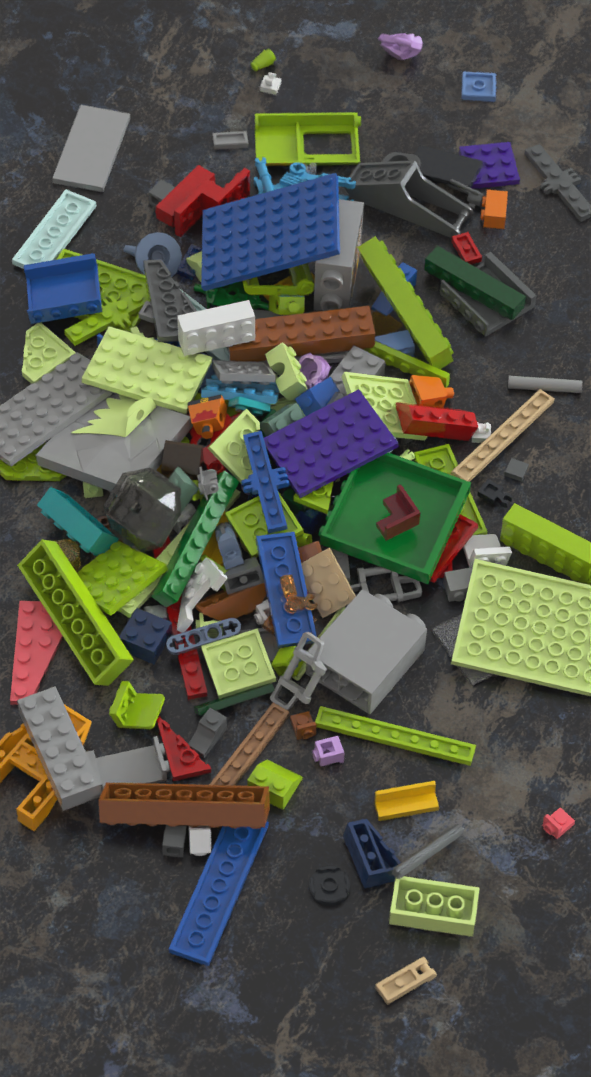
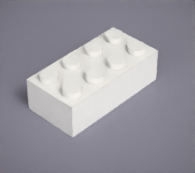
(216, 328)

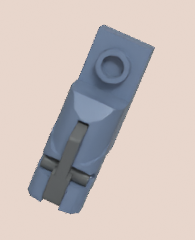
(228, 545)

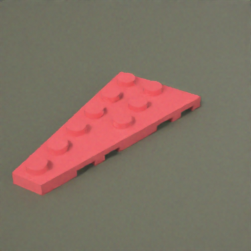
(34, 649)

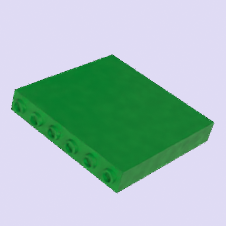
(360, 505)

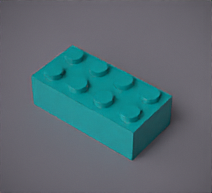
(76, 521)

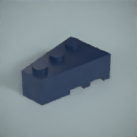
(370, 854)

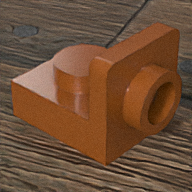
(303, 725)

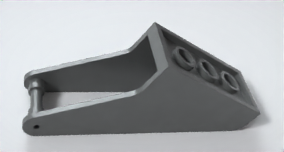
(389, 189)

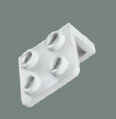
(486, 549)

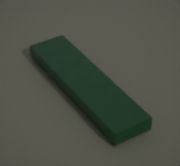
(218, 704)

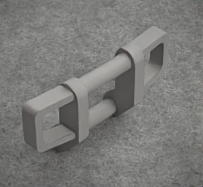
(396, 583)
(314, 661)

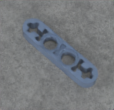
(202, 633)

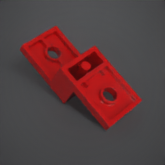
(208, 196)

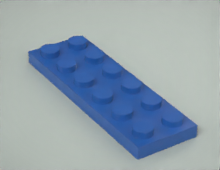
(277, 558)

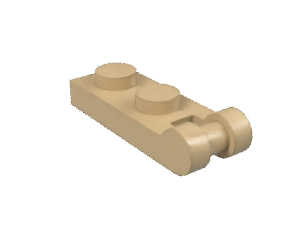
(405, 980)

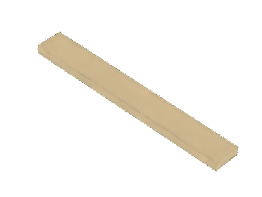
(503, 436)

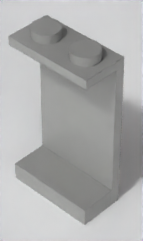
(132, 766)

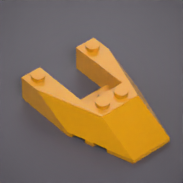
(18, 751)

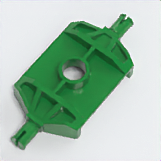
(220, 296)

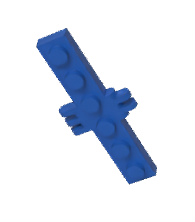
(265, 482)

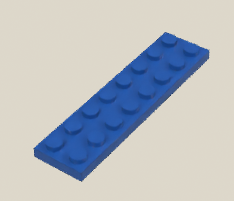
(216, 893)

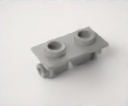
(207, 482)

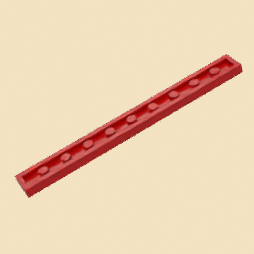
(188, 661)

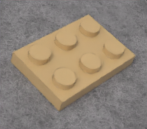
(328, 583)

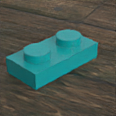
(256, 407)

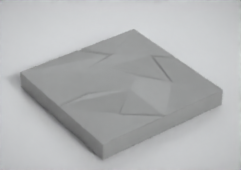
(104, 457)

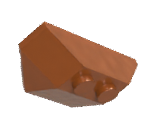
(233, 605)

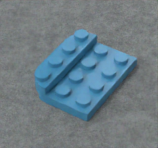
(253, 391)

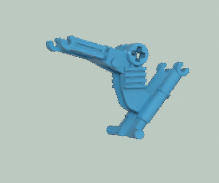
(296, 175)

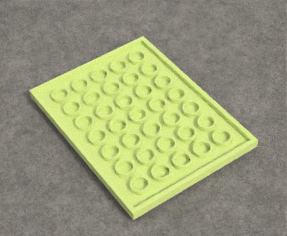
(526, 627)

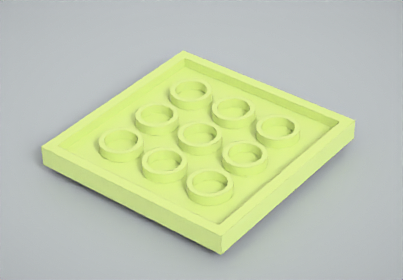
(382, 395)

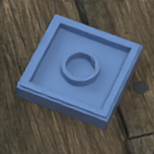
(479, 86)

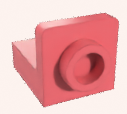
(557, 823)

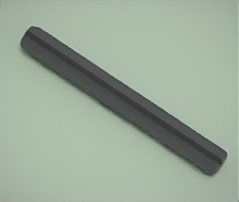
(428, 851)

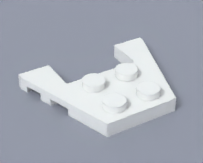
(204, 577)

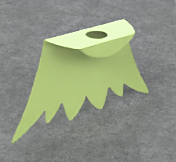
(121, 417)

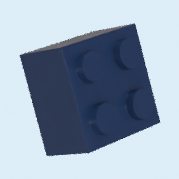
(146, 635)

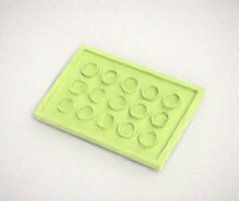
(146, 369)

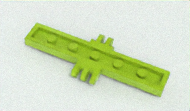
(112, 314)

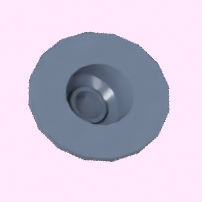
(156, 247)

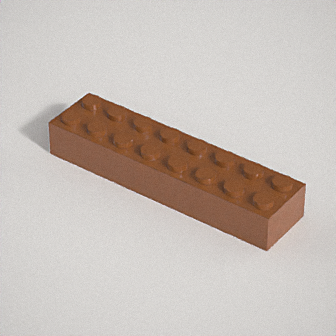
(309, 333)
(184, 805)

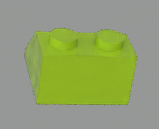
(280, 780)

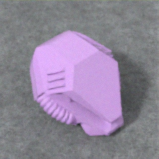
(401, 45)
(314, 369)

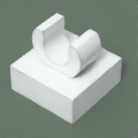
(270, 84)
(481, 433)

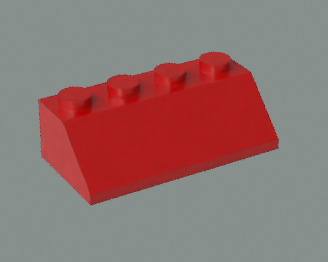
(436, 421)

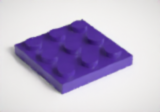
(498, 164)

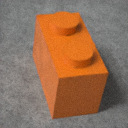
(495, 209)

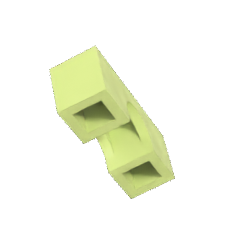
(283, 362)

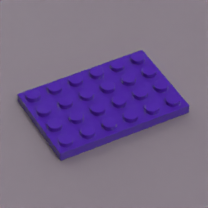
(330, 443)

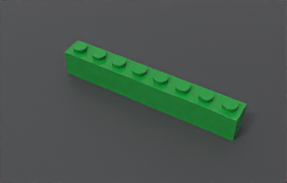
(194, 541)

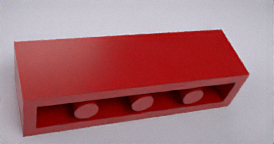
(177, 196)

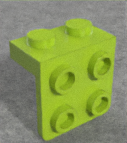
(134, 708)

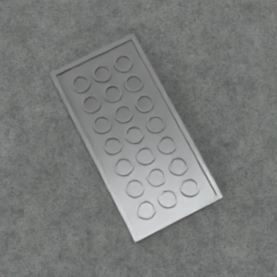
(46, 408)

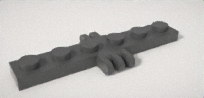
(559, 182)

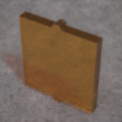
(384, 324)

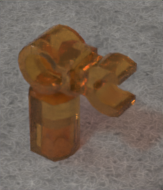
(294, 602)

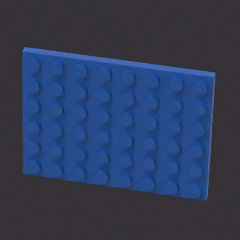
(270, 232)

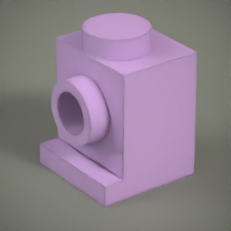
(328, 751)

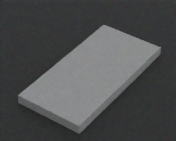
(91, 148)

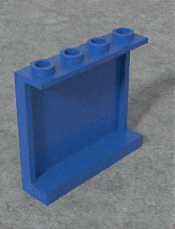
(63, 288)

